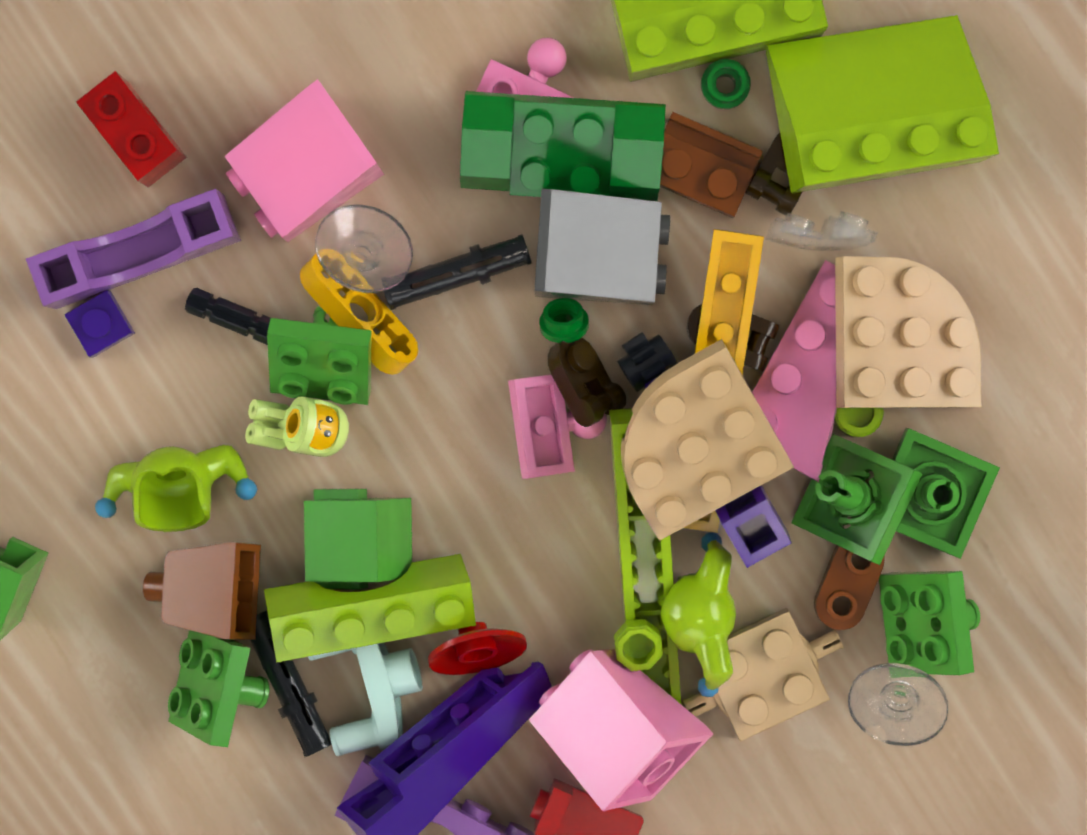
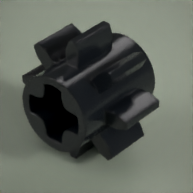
(645, 360)

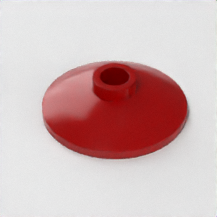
(477, 650)

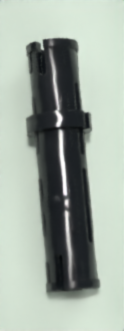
(513, 253)
(291, 692)

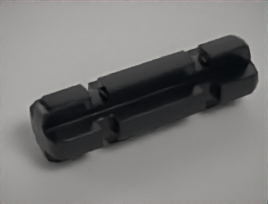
(227, 314)

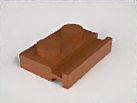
(706, 165)

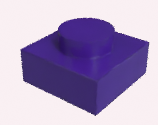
(99, 323)

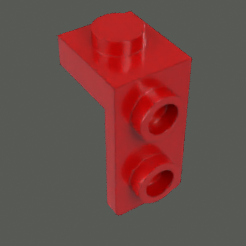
(574, 812)

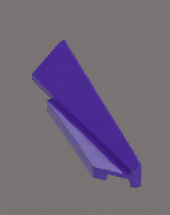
(444, 752)

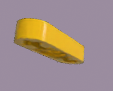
(379, 316)

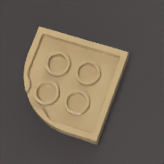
(902, 337)
(697, 442)

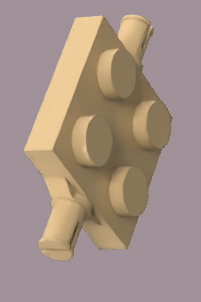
(771, 675)

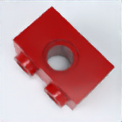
(131, 129)

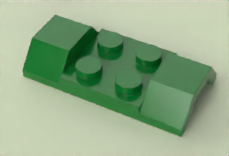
(561, 145)

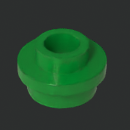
(734, 71)
(563, 321)

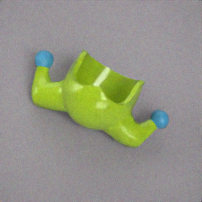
(174, 486)
(703, 614)

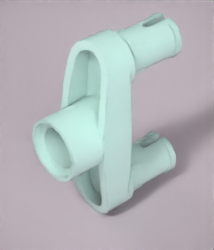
(386, 680)

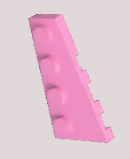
(800, 378)

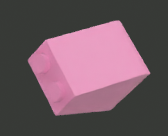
(301, 164)
(617, 730)

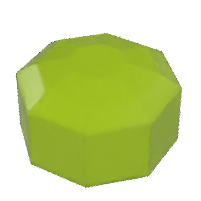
(638, 645)

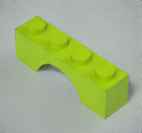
(318, 620)

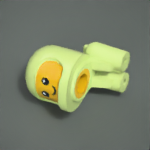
(303, 427)

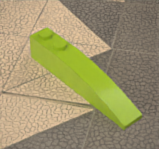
(643, 564)

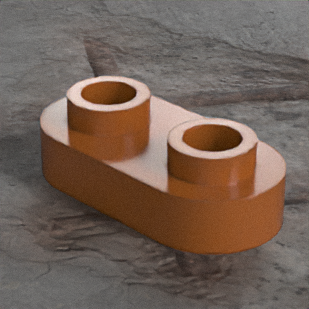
(845, 580)

